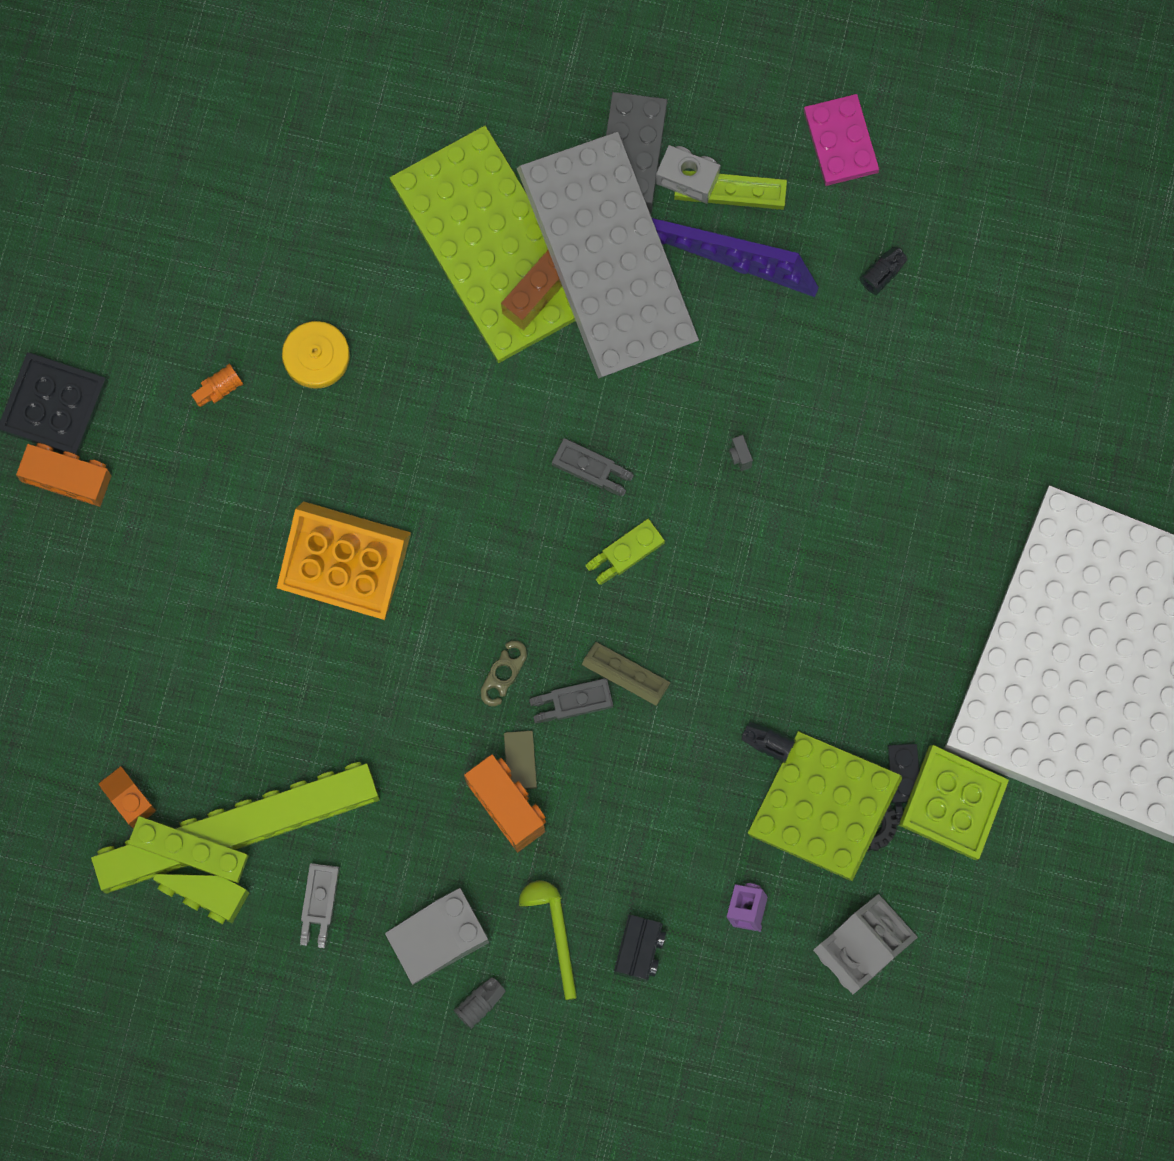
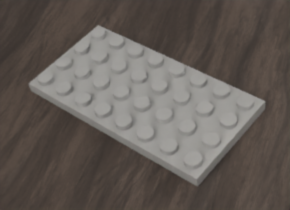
(607, 254)

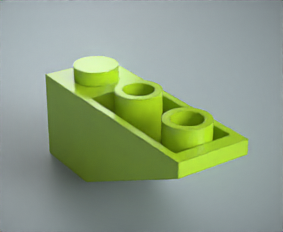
(210, 892)

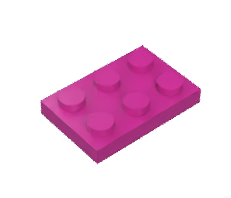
(841, 140)

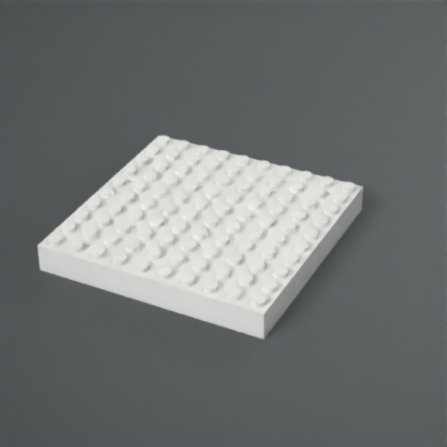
(1082, 667)

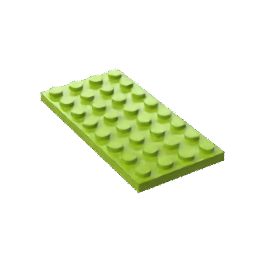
(481, 236)

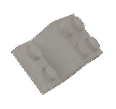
(865, 944)

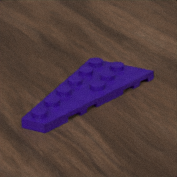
(743, 256)

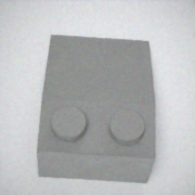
(437, 936)

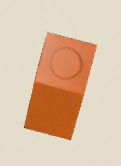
(126, 796)

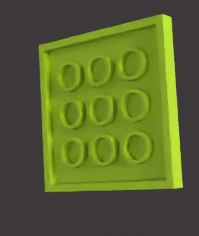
(825, 806)

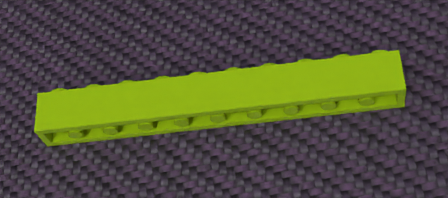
(246, 823)

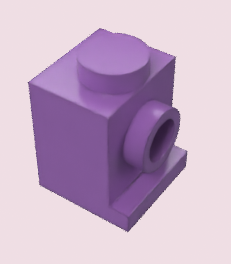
(743, 897)

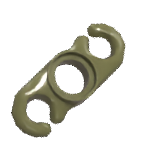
(502, 686)

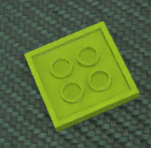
(953, 802)

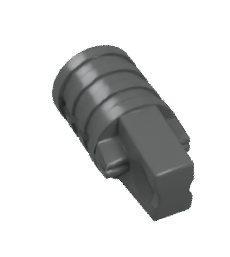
(479, 1002)

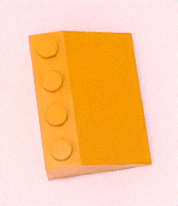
(343, 560)

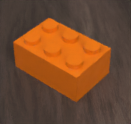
(506, 802)

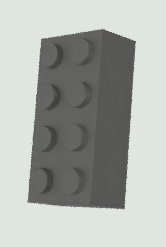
(641, 130)

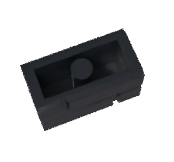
(639, 948)

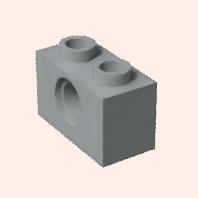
(696, 186)

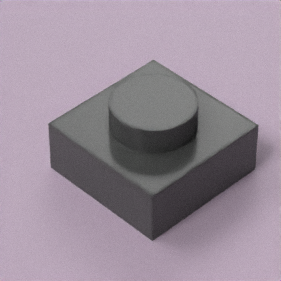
(740, 454)

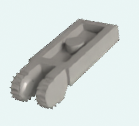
(319, 901)

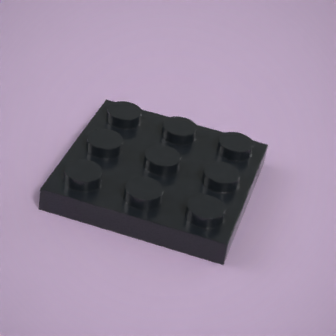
(52, 404)

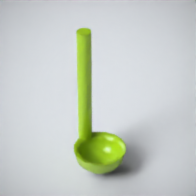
(541, 893)

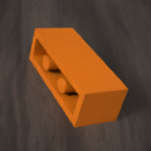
(64, 474)

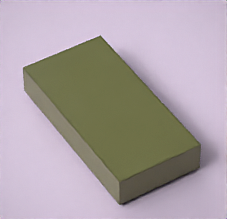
(521, 758)

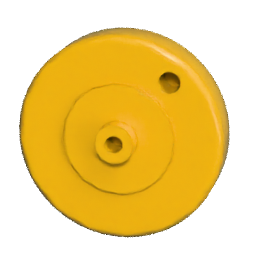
(316, 354)

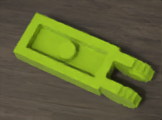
(627, 551)

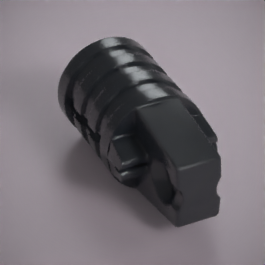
(883, 270)
(768, 741)

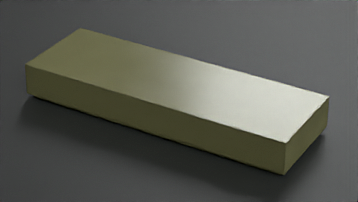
(626, 673)

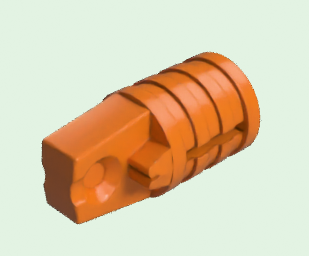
(217, 386)

